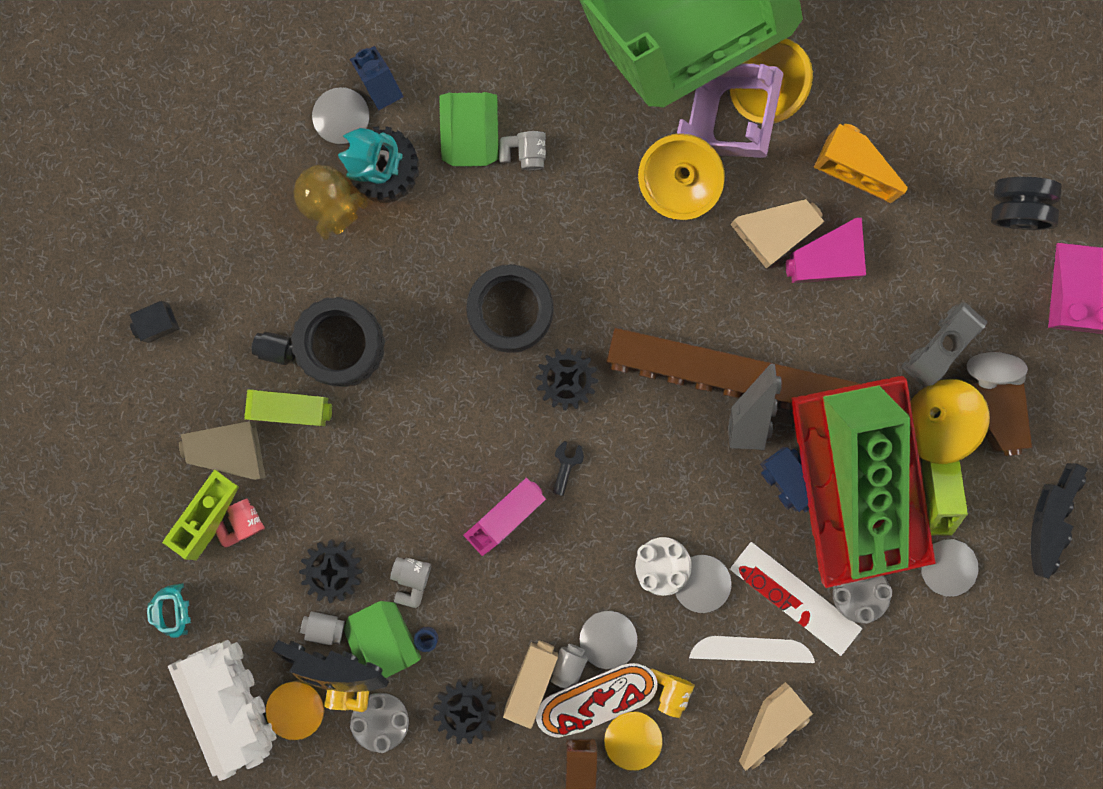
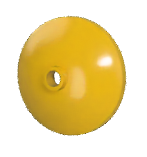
(794, 87)
(668, 189)
(959, 426)

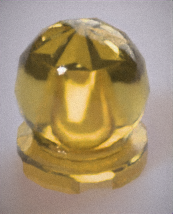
(326, 197)

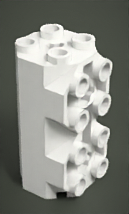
(222, 709)

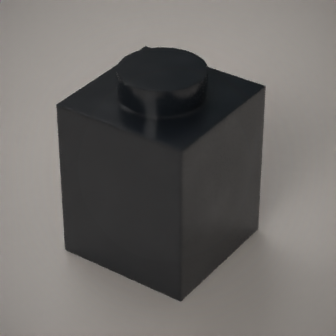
(153, 322)

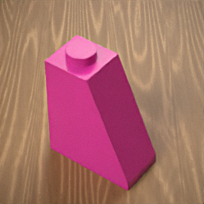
(830, 257)
(505, 516)

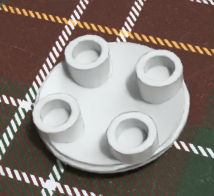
(663, 566)

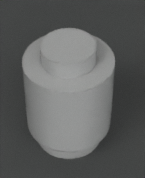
(322, 628)
(569, 666)

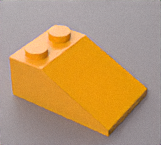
(857, 162)

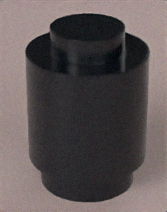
(273, 348)

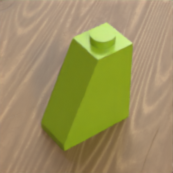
(287, 408)
(944, 496)

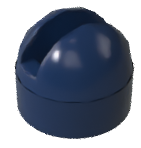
(427, 644)

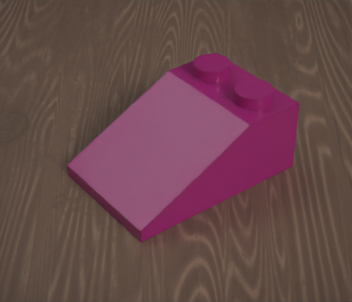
(1077, 289)

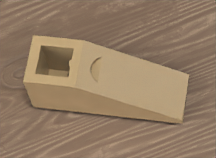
(777, 718)

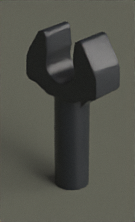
(565, 467)

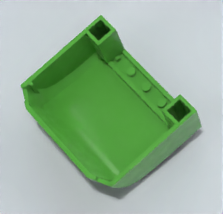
(683, 44)

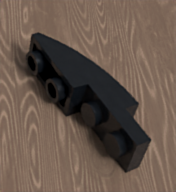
(1049, 530)
(331, 672)

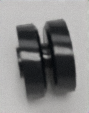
(1026, 203)

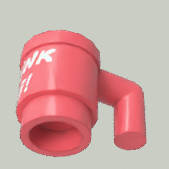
(244, 522)

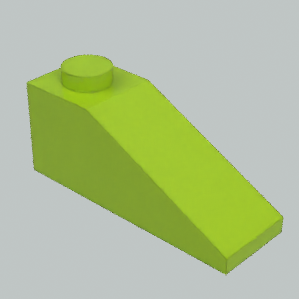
(201, 517)

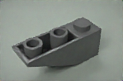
(751, 414)

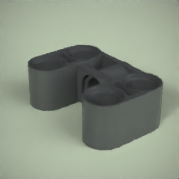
(933, 360)

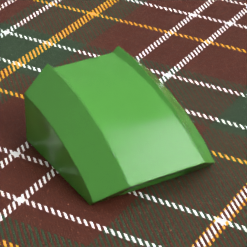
(469, 128)
(381, 638)

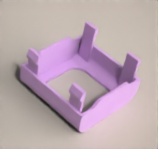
(707, 101)

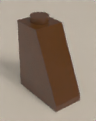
(1008, 418)
(581, 764)

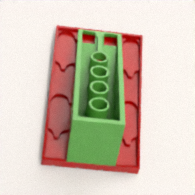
(863, 481)

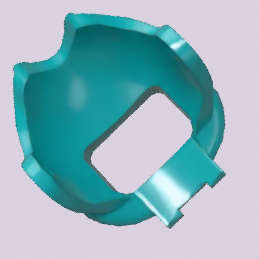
(363, 156)
(155, 614)

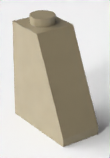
(225, 449)

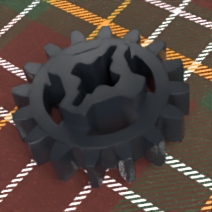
(575, 389)
(331, 584)
(476, 713)

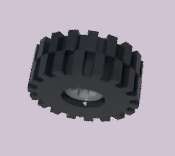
(395, 185)

